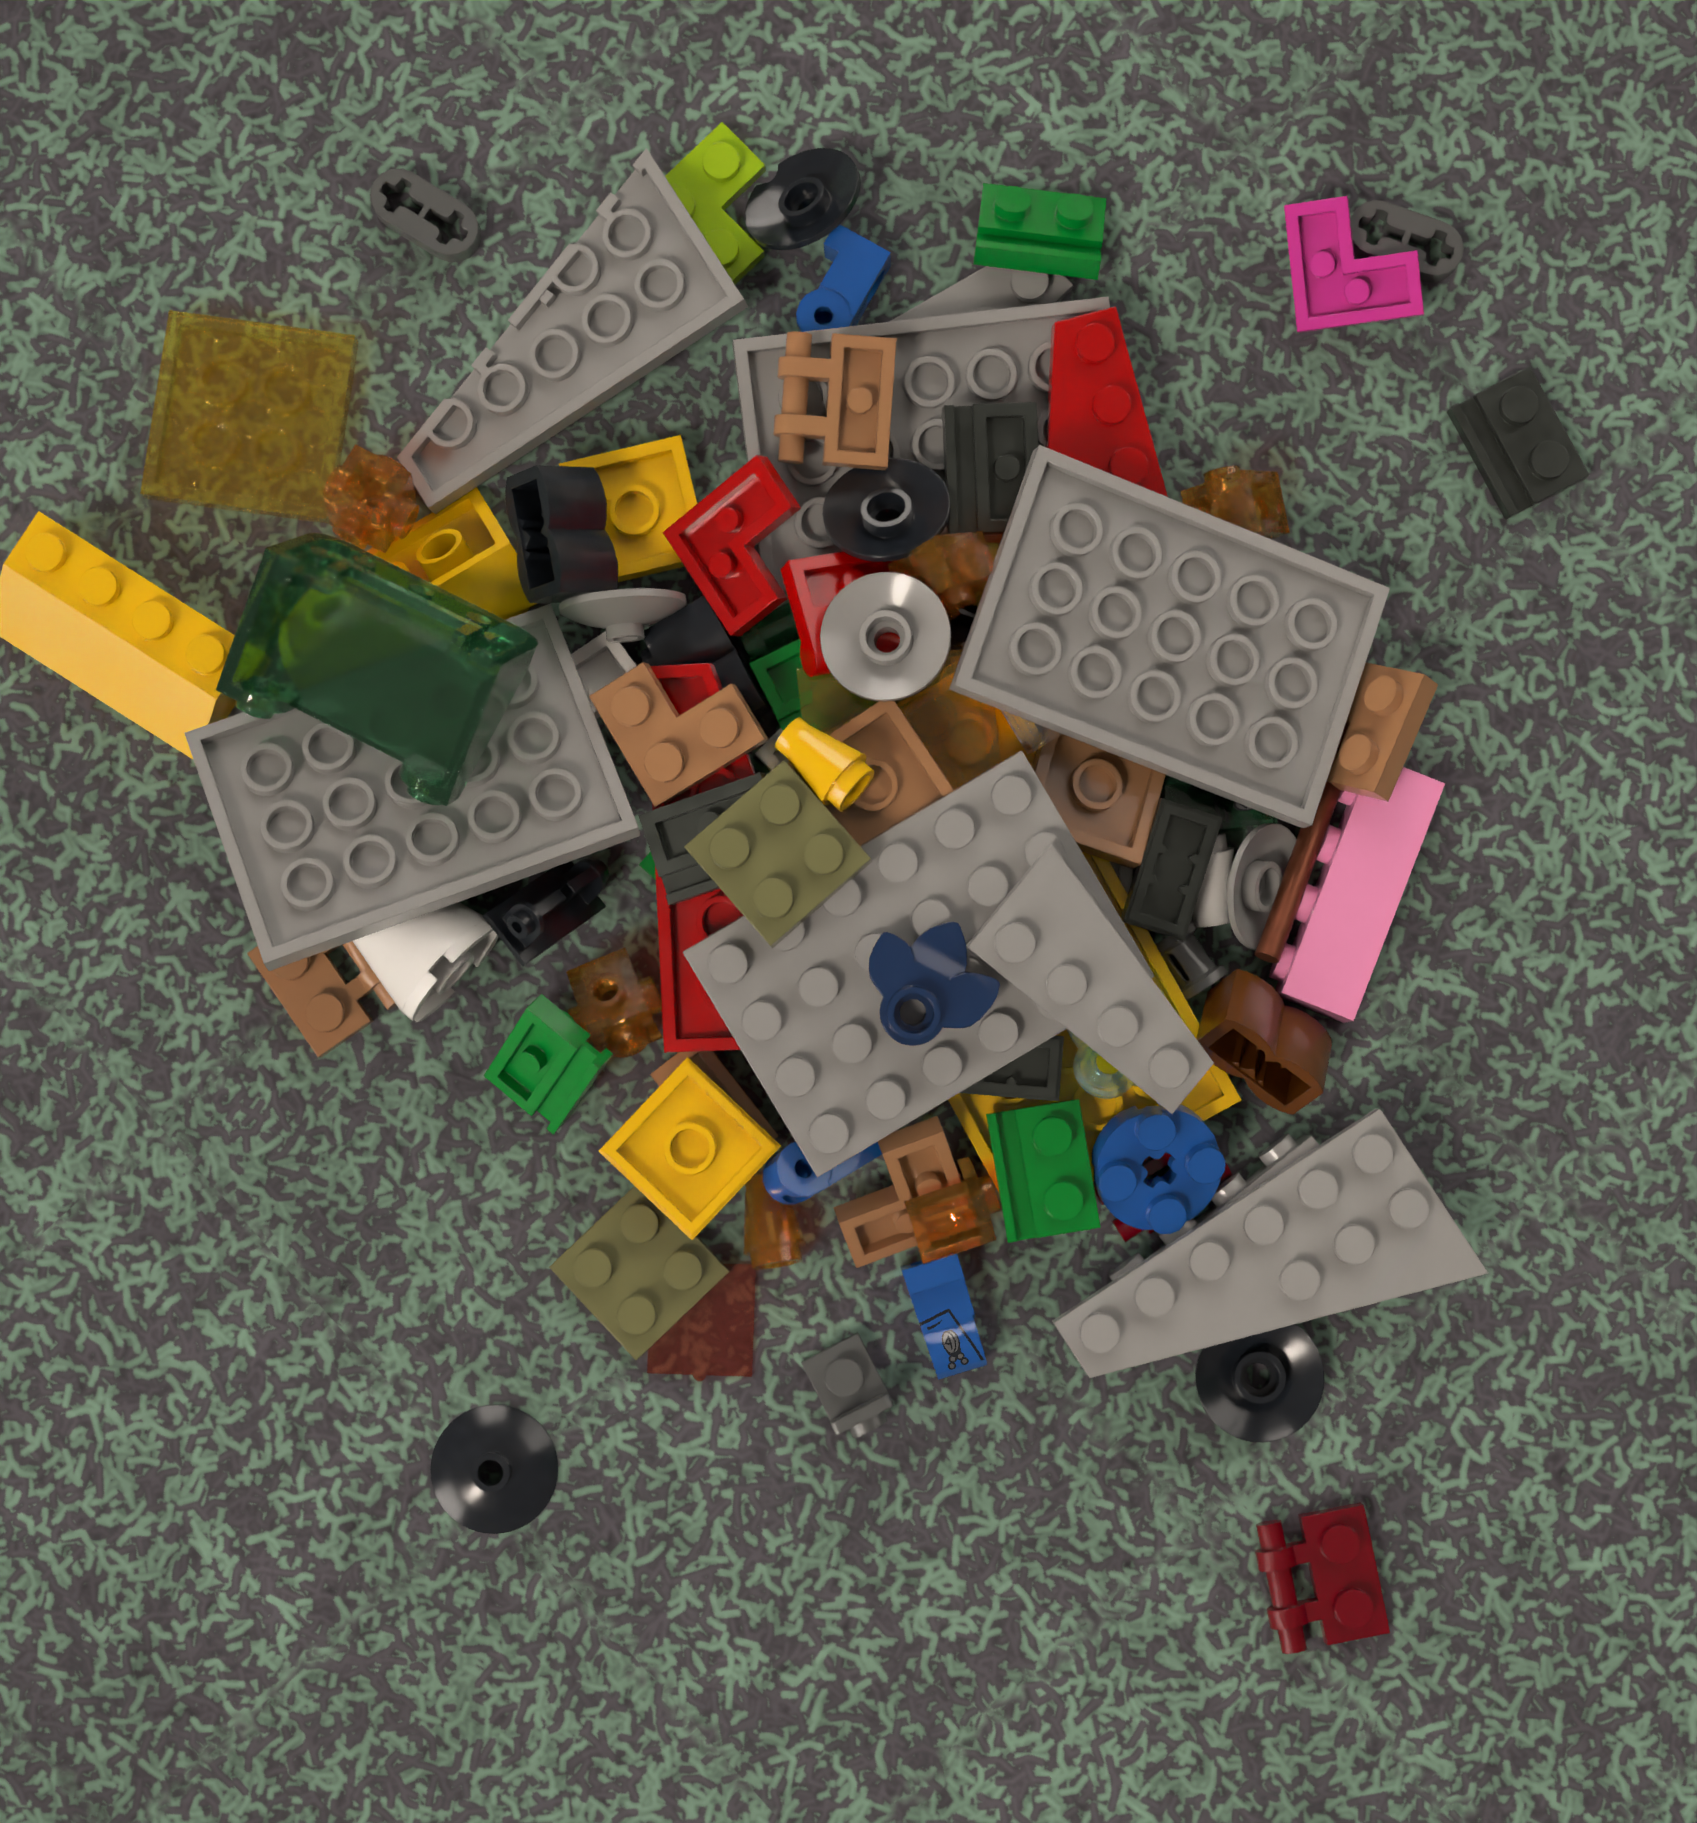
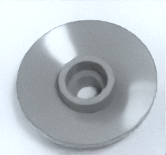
(878, 606)
(623, 610)
(1256, 879)

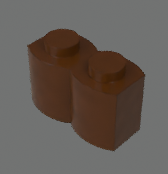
(1265, 1042)

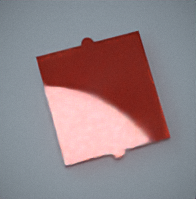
(714, 1334)

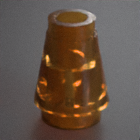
(770, 1229)

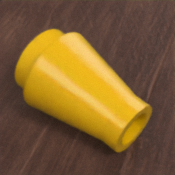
(826, 765)

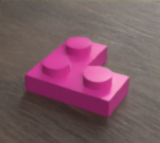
(1335, 287)

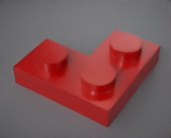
(719, 541)

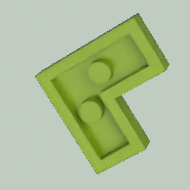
(708, 184)

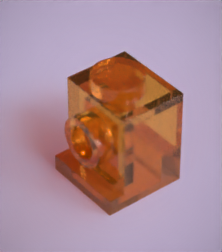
(951, 567)

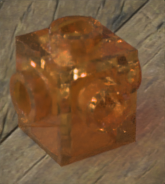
(366, 483)
(1242, 498)
(615, 1004)

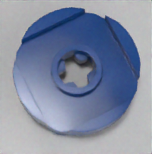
(1166, 1200)

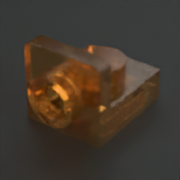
(954, 1216)

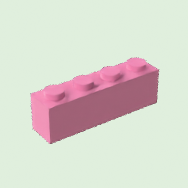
(1355, 897)

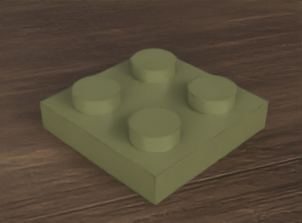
(778, 854)
(638, 1272)

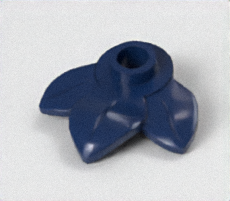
(935, 976)

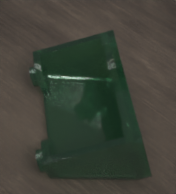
(376, 659)

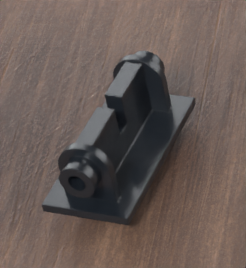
(549, 908)

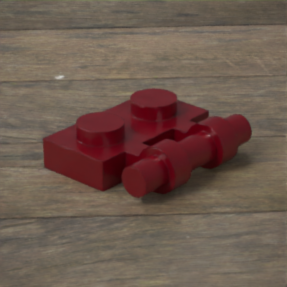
(1341, 1574)

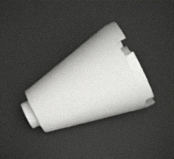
(427, 956)

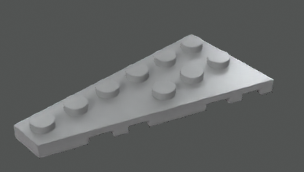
(591, 326)
(1307, 1243)

